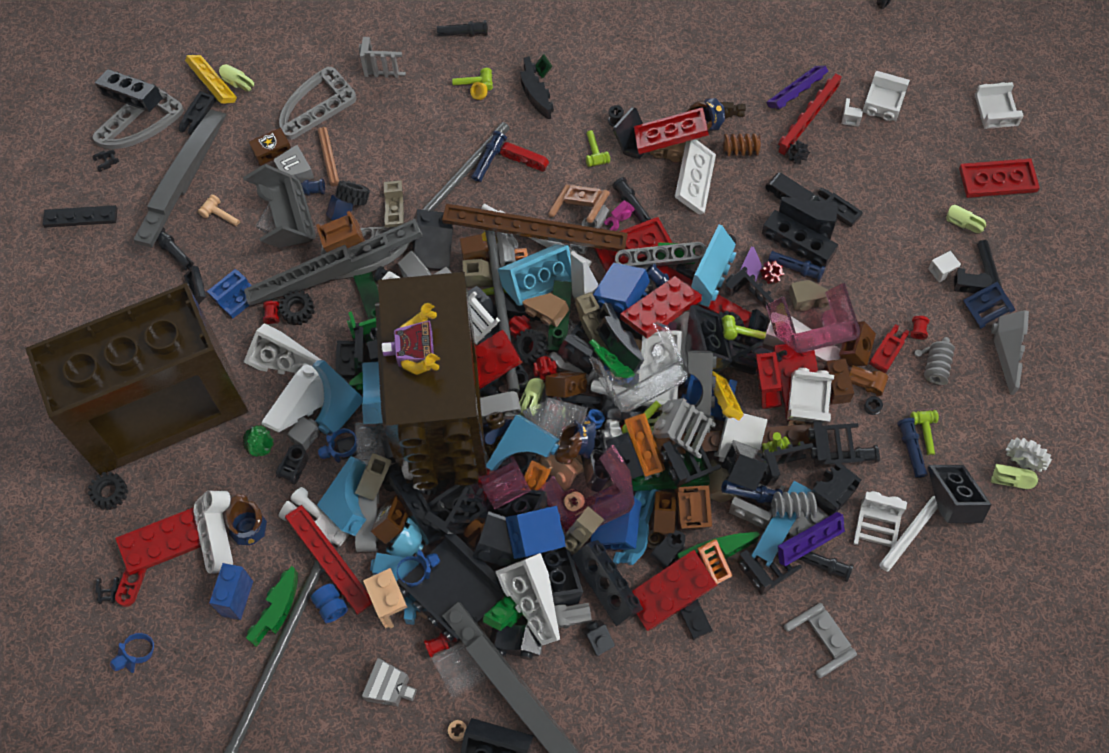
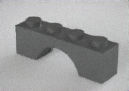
(700, 365)

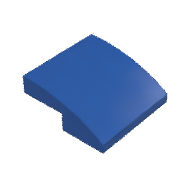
(230, 293)

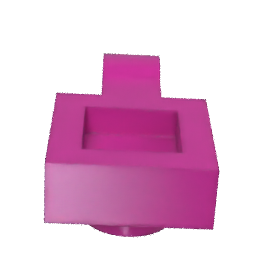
(619, 214)

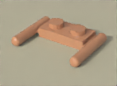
(581, 196)

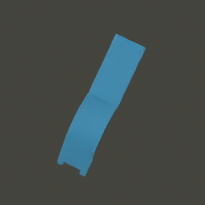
(777, 530)
(630, 556)

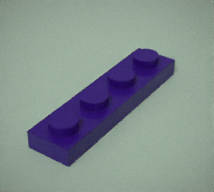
(801, 84)
(811, 539)

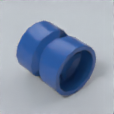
(328, 602)

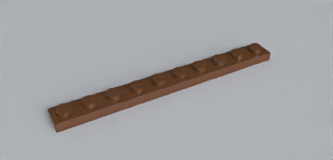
(534, 227)
(711, 442)

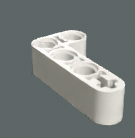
(212, 529)

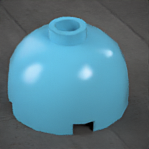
(407, 541)

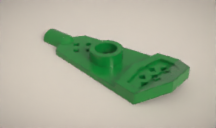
(612, 361)

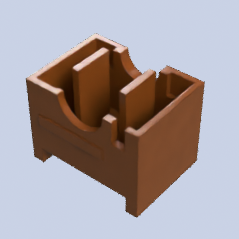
(340, 233)
(693, 507)

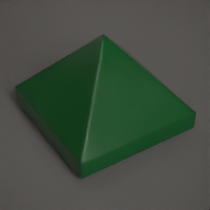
(543, 66)

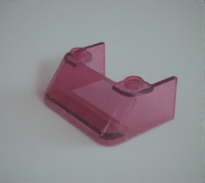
(838, 323)
(607, 503)

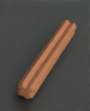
(328, 156)

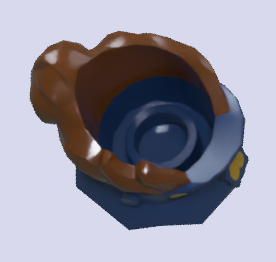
(713, 111)
(576, 440)
(245, 521)

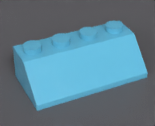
(714, 265)
(536, 273)

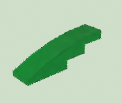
(728, 544)

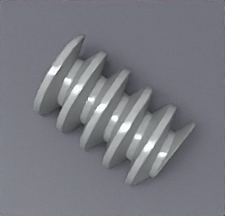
(939, 362)
(794, 503)

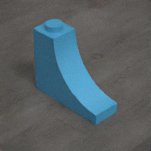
(371, 394)
(339, 399)
(523, 437)
(340, 500)
(383, 562)

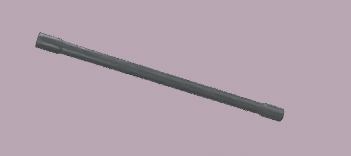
(463, 171)
(511, 376)
(274, 660)

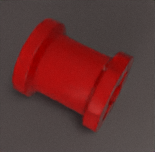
(271, 312)
(920, 327)
(436, 645)

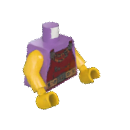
(414, 343)

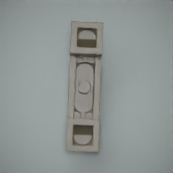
(393, 204)
(587, 310)

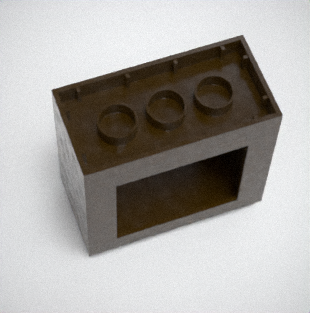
(136, 380)
(435, 415)

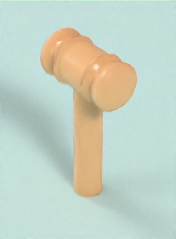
(211, 206)

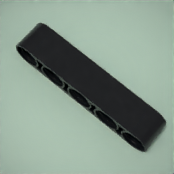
(594, 470)

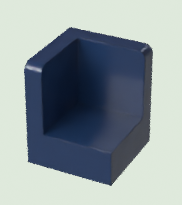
(338, 208)

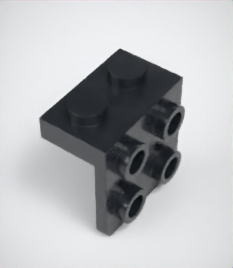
(625, 133)

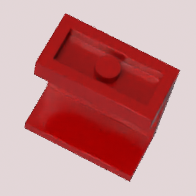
(768, 380)

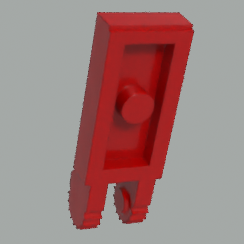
(888, 350)

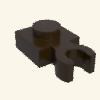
(731, 109)

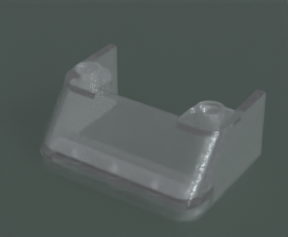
(648, 382)

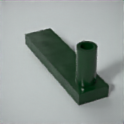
(368, 292)
(557, 334)

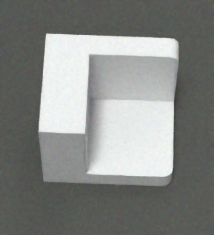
(851, 115)
(943, 265)

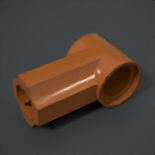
(871, 381)

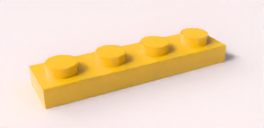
(210, 79)
(726, 398)

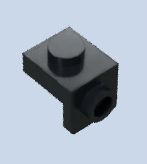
(598, 636)

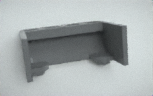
(286, 204)

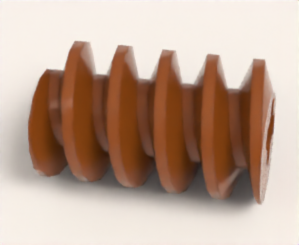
(740, 144)

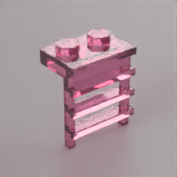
(504, 484)

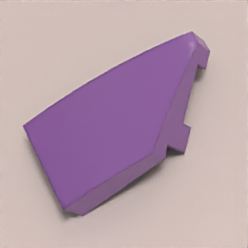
(752, 263)

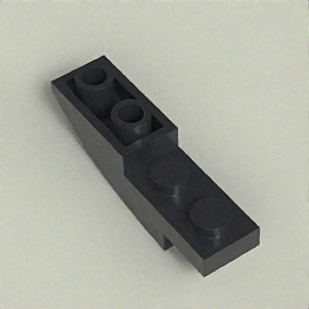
(535, 90)
(618, 341)

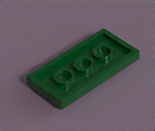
(663, 481)

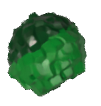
(257, 441)

